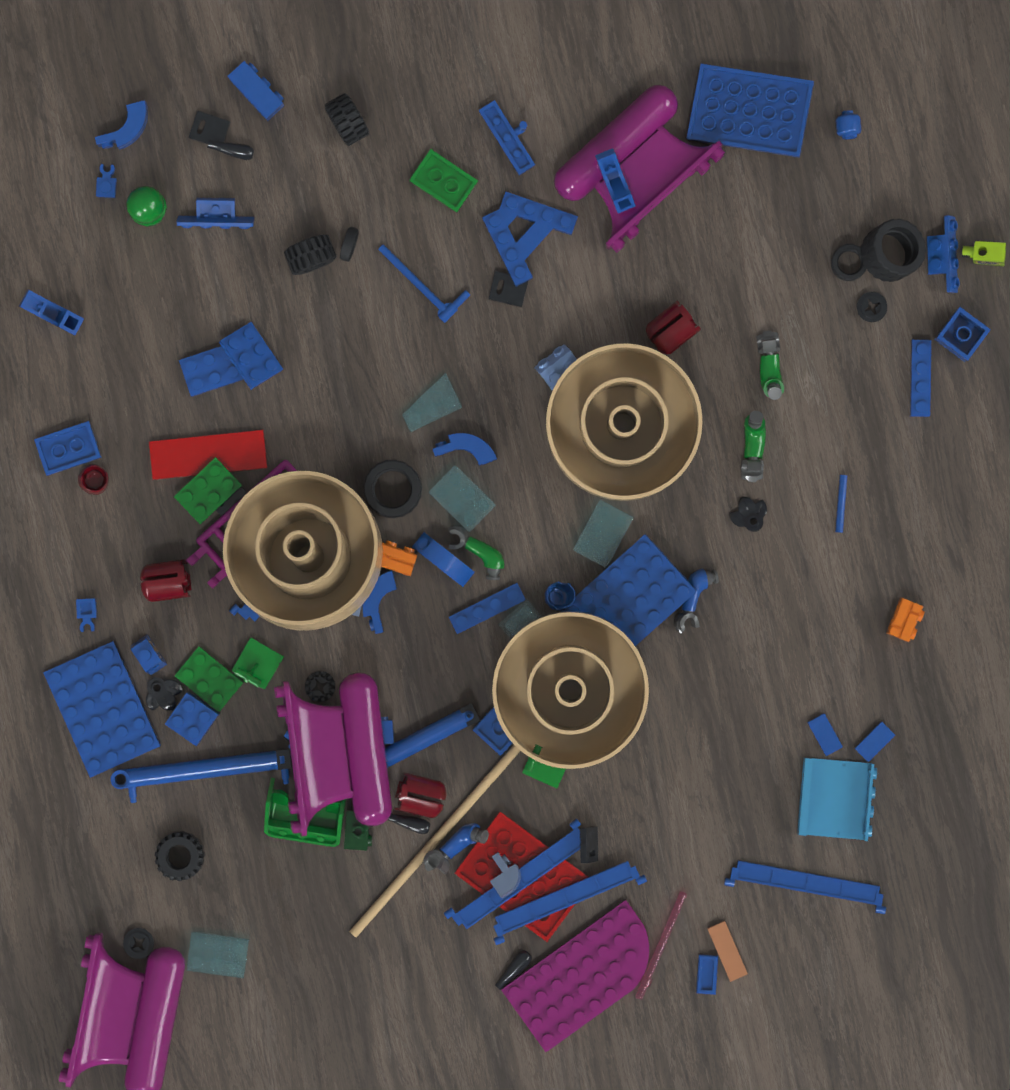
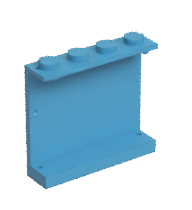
(836, 799)

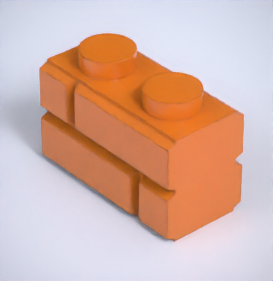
(398, 559)
(905, 620)

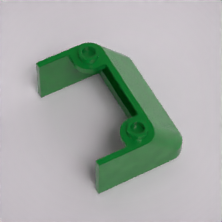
(323, 828)

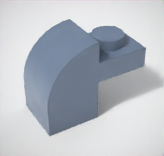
(509, 878)

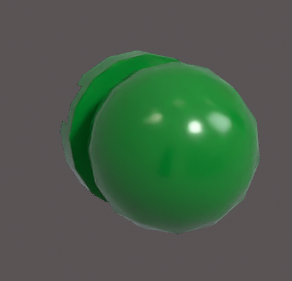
(146, 206)

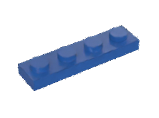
(920, 378)
(487, 608)

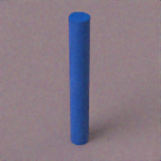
(841, 503)

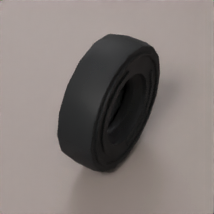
(349, 244)

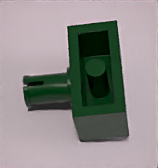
(356, 834)

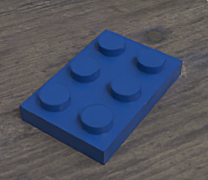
(251, 355)
(209, 371)
(67, 448)

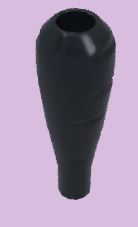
(235, 150)
(411, 823)
(518, 964)

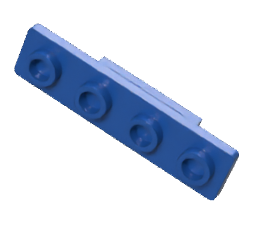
(215, 213)
(943, 256)

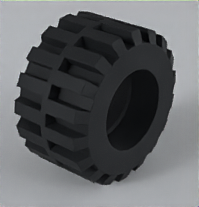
(346, 119)
(310, 254)
(162, 856)

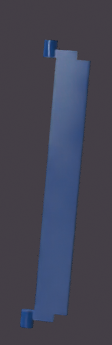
(529, 873)
(807, 883)
(564, 898)

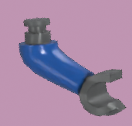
(700, 581)
(462, 838)

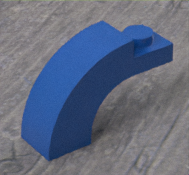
(131, 130)
(614, 180)
(51, 312)
(467, 442)
(443, 559)
(371, 606)

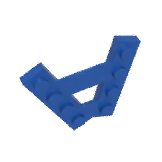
(544, 220)

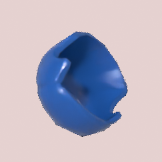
(559, 595)

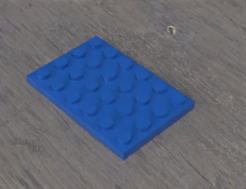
(750, 110)
(635, 591)
(102, 709)

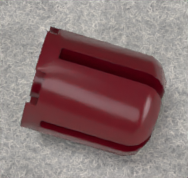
(671, 328)
(165, 581)
(421, 786)

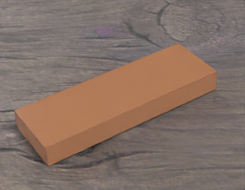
(727, 951)

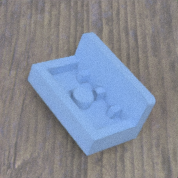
(555, 365)

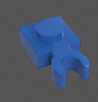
(106, 185)
(87, 610)

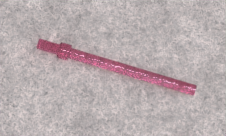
(646, 979)

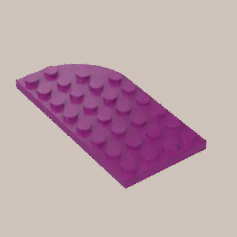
(581, 976)

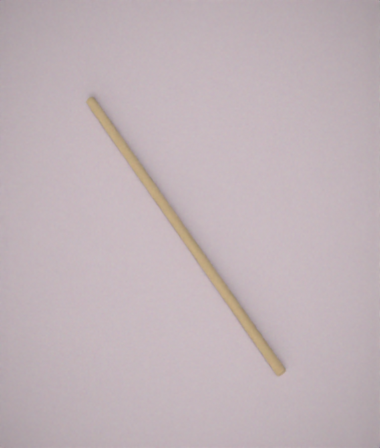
(435, 840)

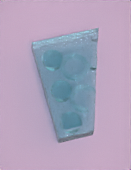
(432, 405)

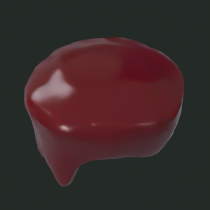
(93, 479)

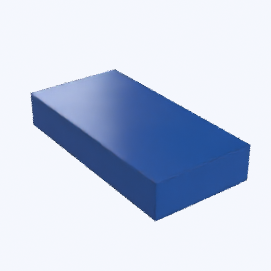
(825, 734)
(874, 741)
(707, 974)

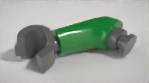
(770, 365)
(754, 447)
(490, 556)

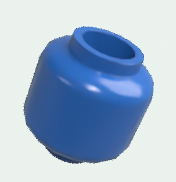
(848, 125)

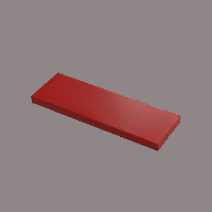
(190, 455)

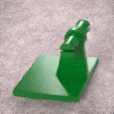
(257, 664)
(543, 772)

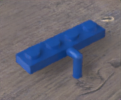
(507, 137)

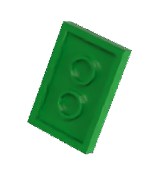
(443, 181)
(208, 490)
(209, 679)

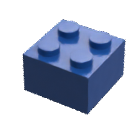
(962, 334)
(192, 718)

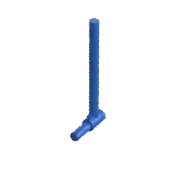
(445, 310)

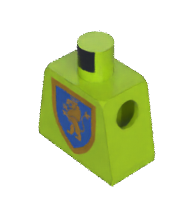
(995, 253)

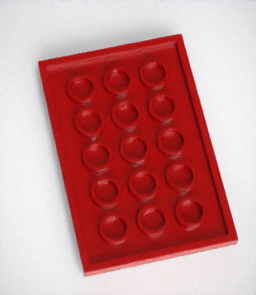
(519, 847)

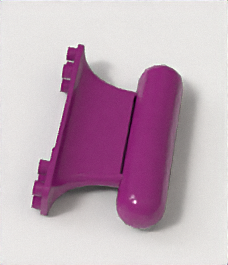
(648, 156)
(337, 752)
(126, 1016)

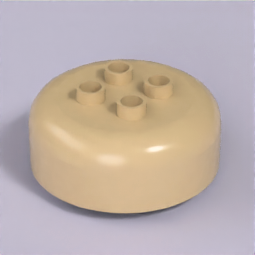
(623, 422)
(302, 550)
(570, 689)

